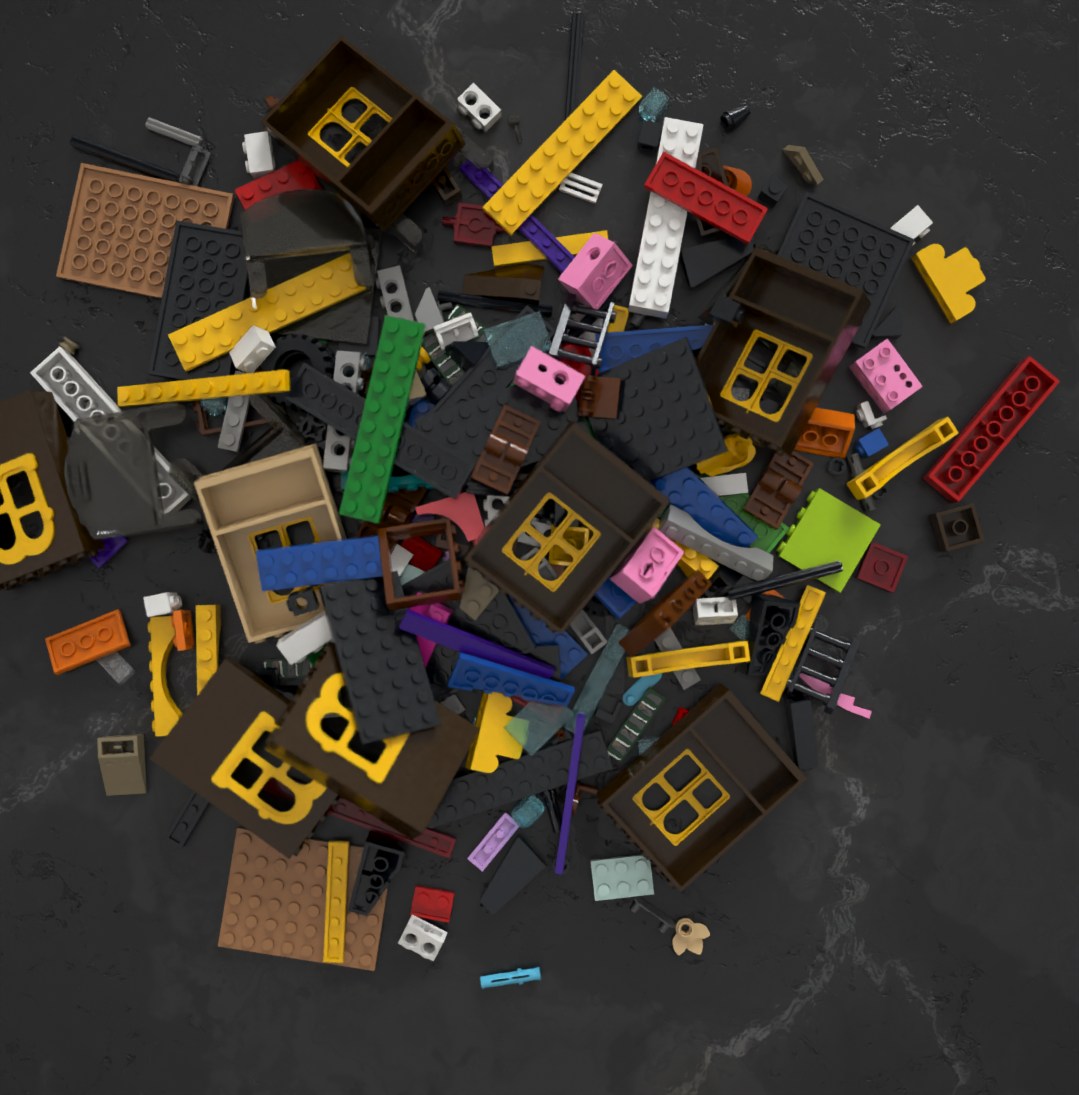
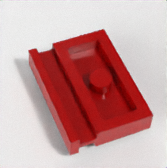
(424, 554)
(432, 903)

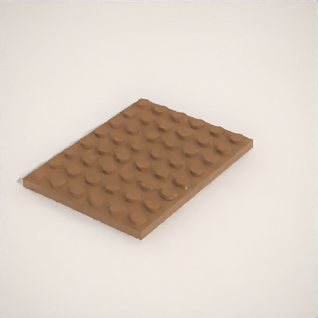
(126, 226)
(281, 904)

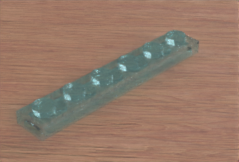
(599, 678)

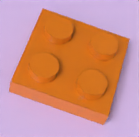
(184, 630)

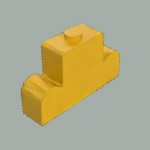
(950, 278)
(492, 736)

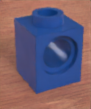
(871, 443)

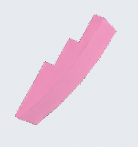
(844, 701)

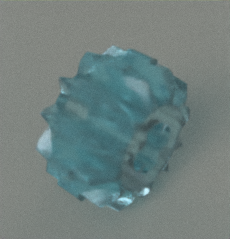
(527, 811)

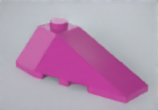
(435, 611)

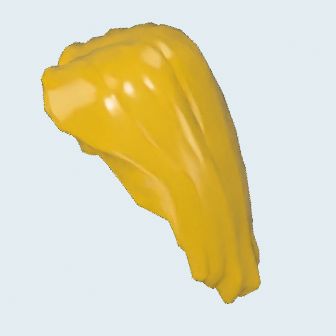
(739, 454)

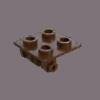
(599, 397)

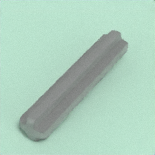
(173, 132)

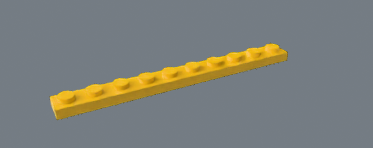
(204, 388)

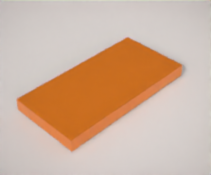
(87, 642)

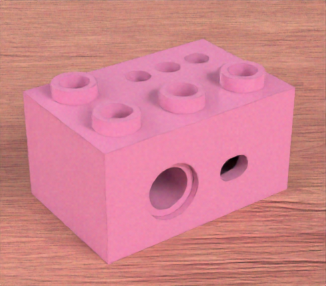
(595, 271)
(539, 375)
(885, 376)
(647, 565)

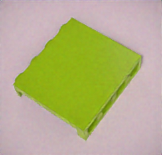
(828, 533)

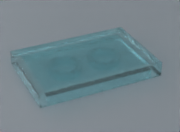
(513, 339)
(537, 724)

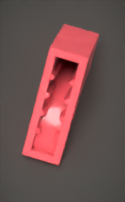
(462, 512)

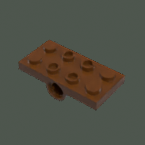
(505, 449)
(778, 488)
(397, 511)

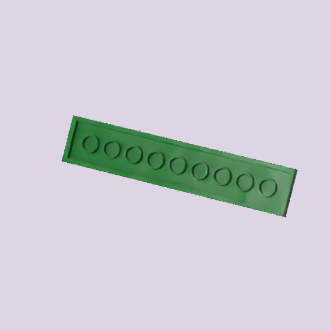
(382, 419)

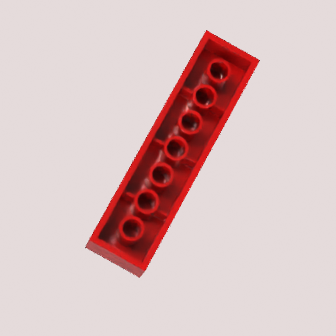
(991, 429)

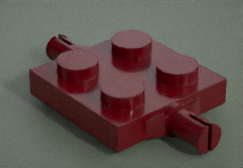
(473, 225)

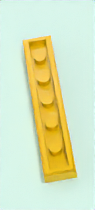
(526, 252)
(790, 651)
(336, 901)

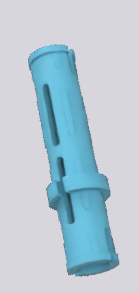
(533, 974)

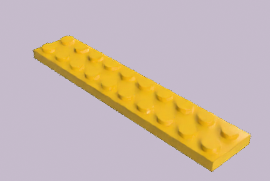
(562, 152)
(279, 308)

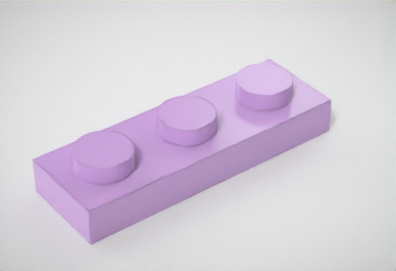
(493, 841)

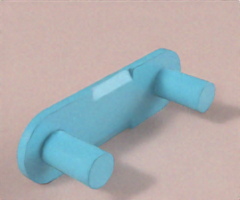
(637, 690)

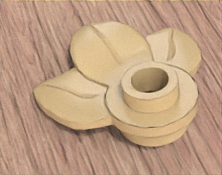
(691, 938)

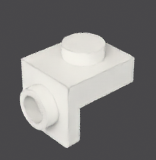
(865, 415)

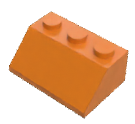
(827, 433)

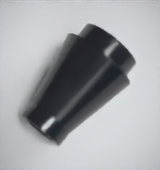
(734, 116)

